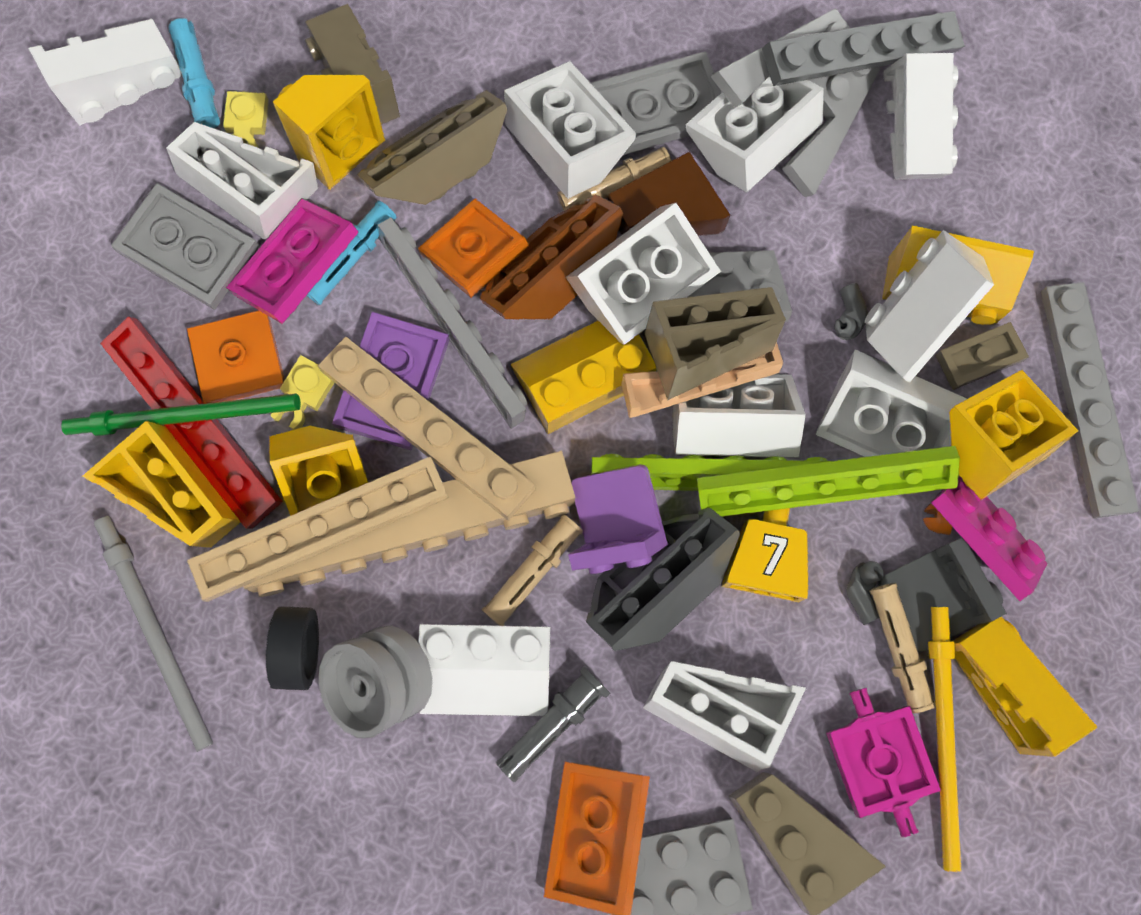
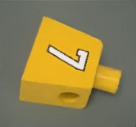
(770, 558)

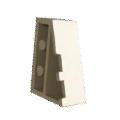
(711, 335)

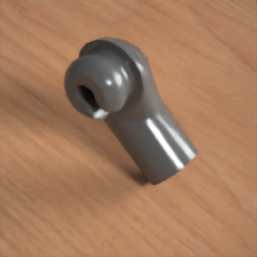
(854, 316)
(858, 590)

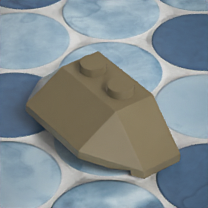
(438, 152)

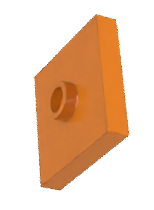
(473, 247)
(236, 357)

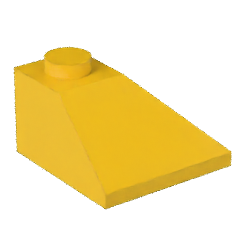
(314, 465)

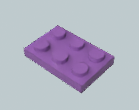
(411, 355)

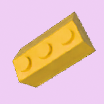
(330, 122)
(1005, 264)
(579, 374)
(1005, 432)

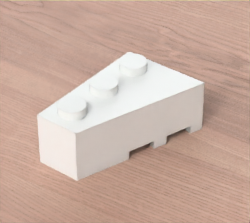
(107, 70)
(923, 115)
(240, 178)
(726, 711)

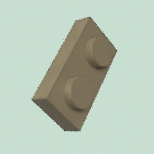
(981, 355)

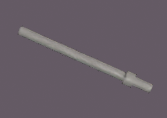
(119, 559)

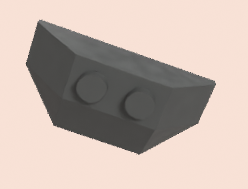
(650, 600)

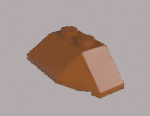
(536, 280)

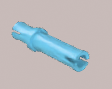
(196, 86)
(361, 243)

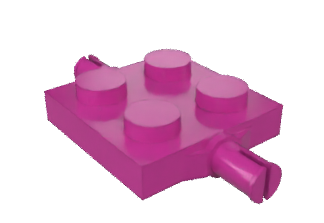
(883, 762)

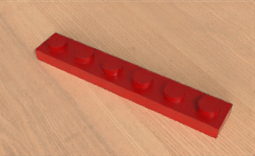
(203, 441)

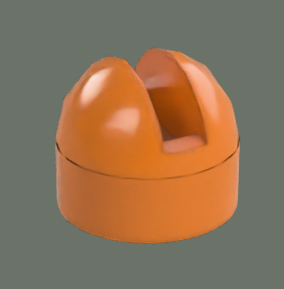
(937, 523)

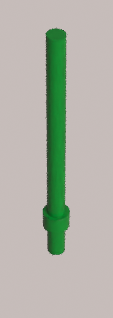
(108, 422)

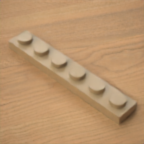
(427, 428)
(317, 529)

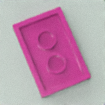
(292, 260)
(993, 537)

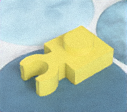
(246, 115)
(310, 386)

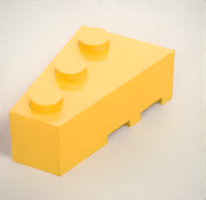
(165, 485)
(1020, 690)

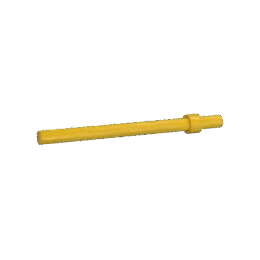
(942, 652)

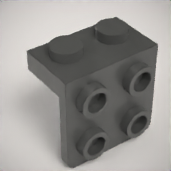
(946, 579)

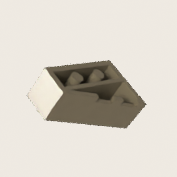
(342, 47)
(804, 846)

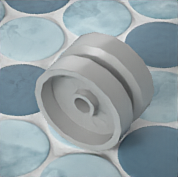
(375, 681)

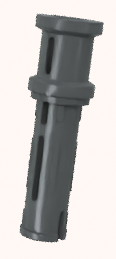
(567, 710)

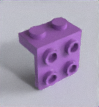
(617, 519)

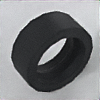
(292, 648)

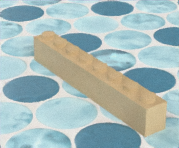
(431, 527)

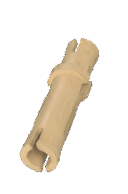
(619, 177)
(532, 570)
(903, 648)

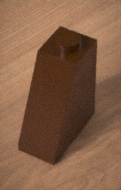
(675, 182)

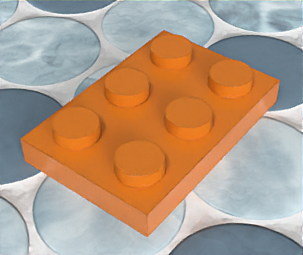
(597, 838)

